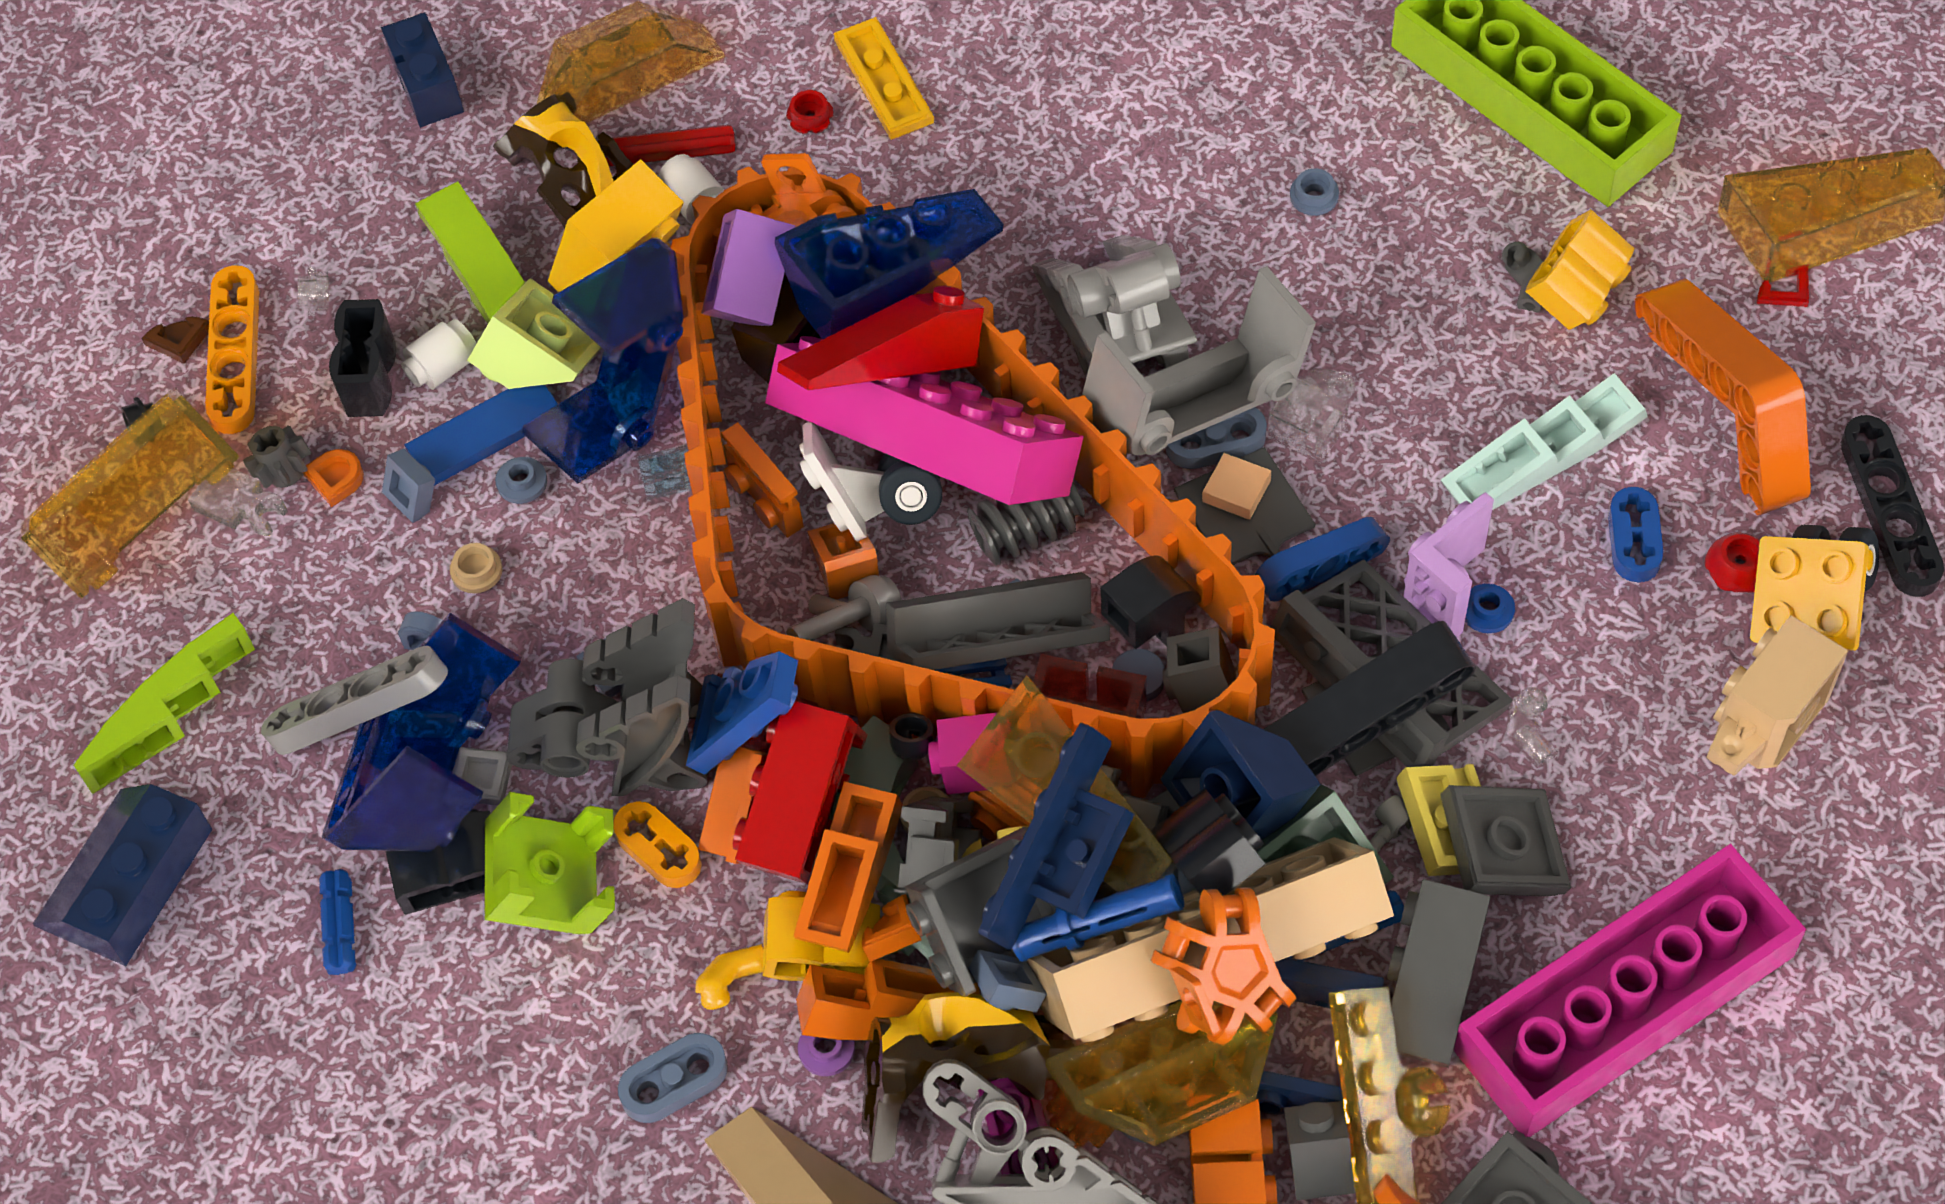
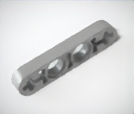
(354, 700)

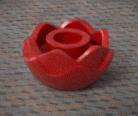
(1722, 564)

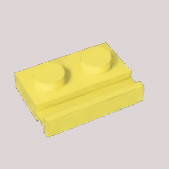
(1422, 799)

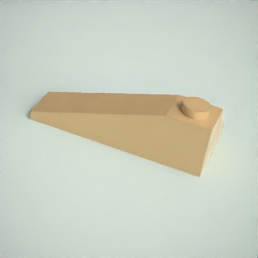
(783, 1169)

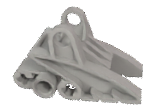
(1123, 298)
(1073, 1180)

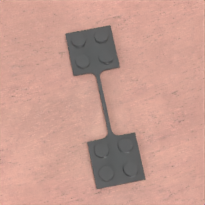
(1274, 521)

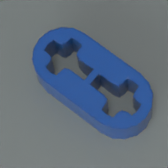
(1646, 533)

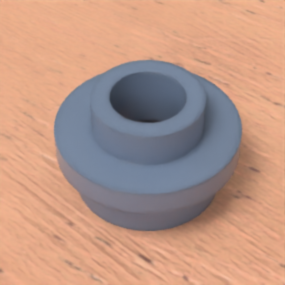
(1314, 180)
(525, 490)

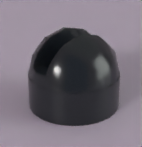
(900, 736)

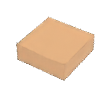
(1236, 486)

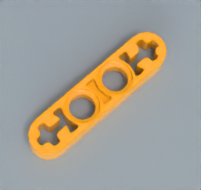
(230, 350)

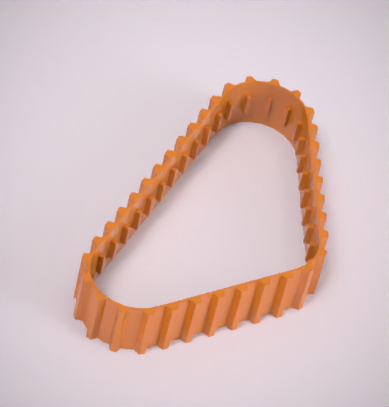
(888, 688)

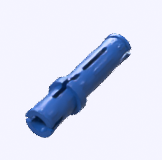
(1104, 916)

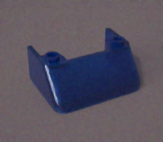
(637, 319)
(401, 764)

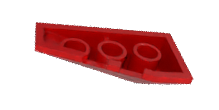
(902, 340)

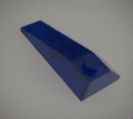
(875, 259)

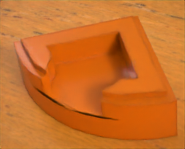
(891, 931)

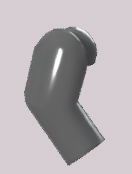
(1521, 265)

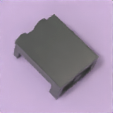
(951, 906)

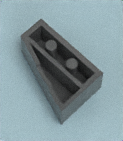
(1435, 969)

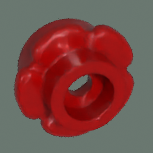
(809, 102)

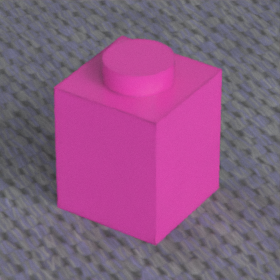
(954, 740)

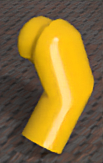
(723, 970)

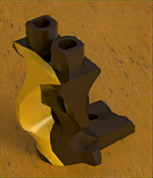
(554, 127)
(950, 1027)

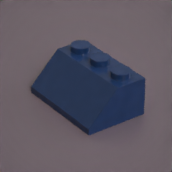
(126, 872)

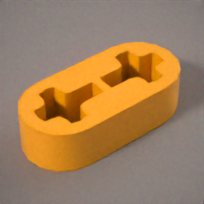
(649, 853)

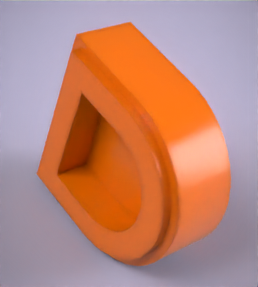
(335, 475)

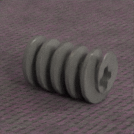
(1008, 524)

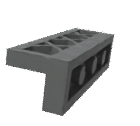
(994, 622)

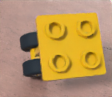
(1815, 581)

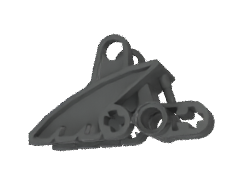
(641, 731)

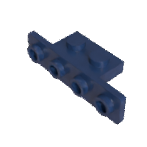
(1064, 845)

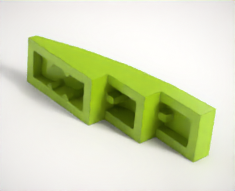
(471, 248)
(149, 716)

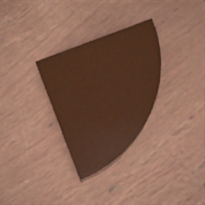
(177, 339)

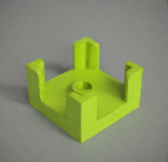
(545, 869)

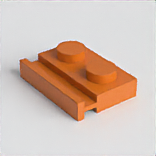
(754, 472)

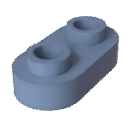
(1219, 440)
(670, 1074)

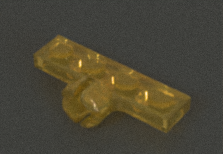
(1381, 1098)

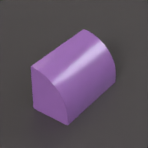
(746, 270)

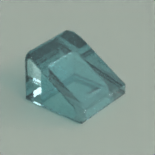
(664, 472)

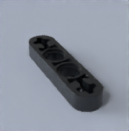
(1899, 504)

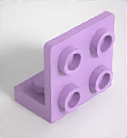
(1436, 571)

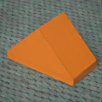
(842, 558)

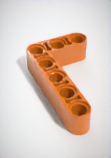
(1744, 378)

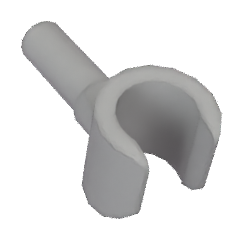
(1393, 816)

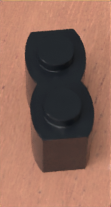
(362, 358)
(1210, 843)
(444, 873)

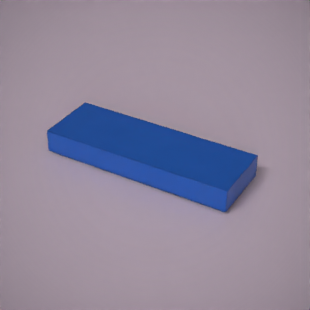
(479, 431)

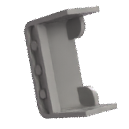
(1208, 386)

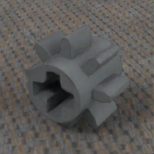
(277, 456)

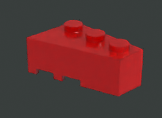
(796, 790)

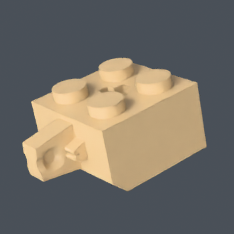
(1775, 697)

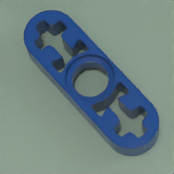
(1322, 558)

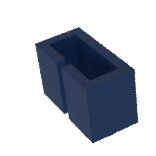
(422, 69)

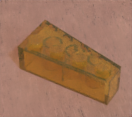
(1830, 208)

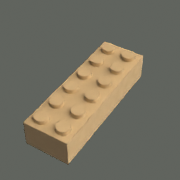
(1302, 905)

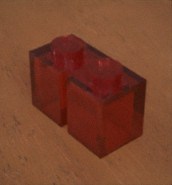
(1068, 682)

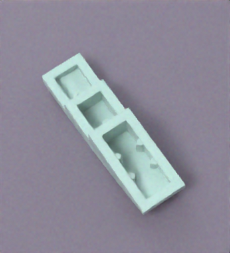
(1547, 446)

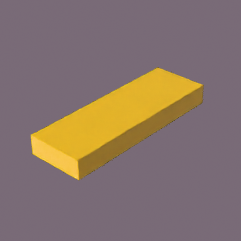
(883, 78)

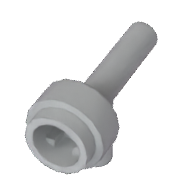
(866, 605)

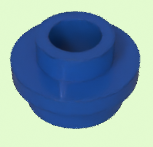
(1489, 620)

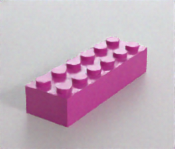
(941, 430)
(1628, 990)

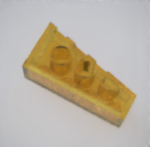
(1018, 760)

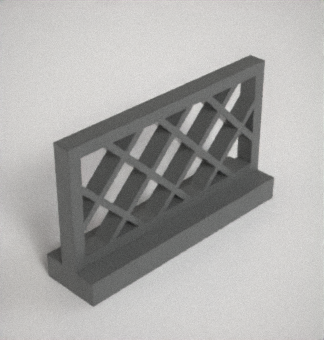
(1330, 655)

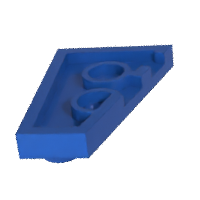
(740, 707)

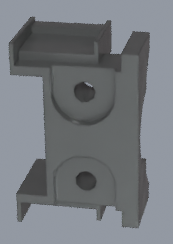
(934, 837)

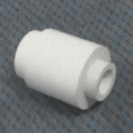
(688, 180)
(438, 354)

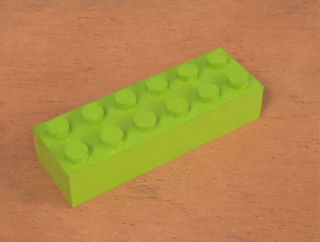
(1541, 89)

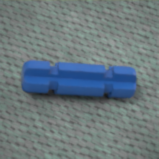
(337, 922)

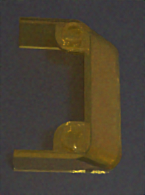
(125, 491)

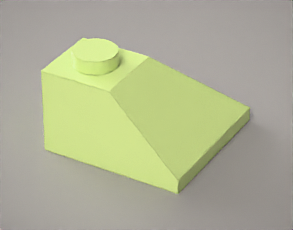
(532, 342)

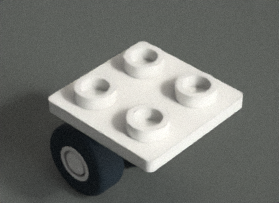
(859, 494)

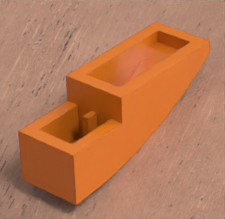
(848, 866)
(845, 1003)

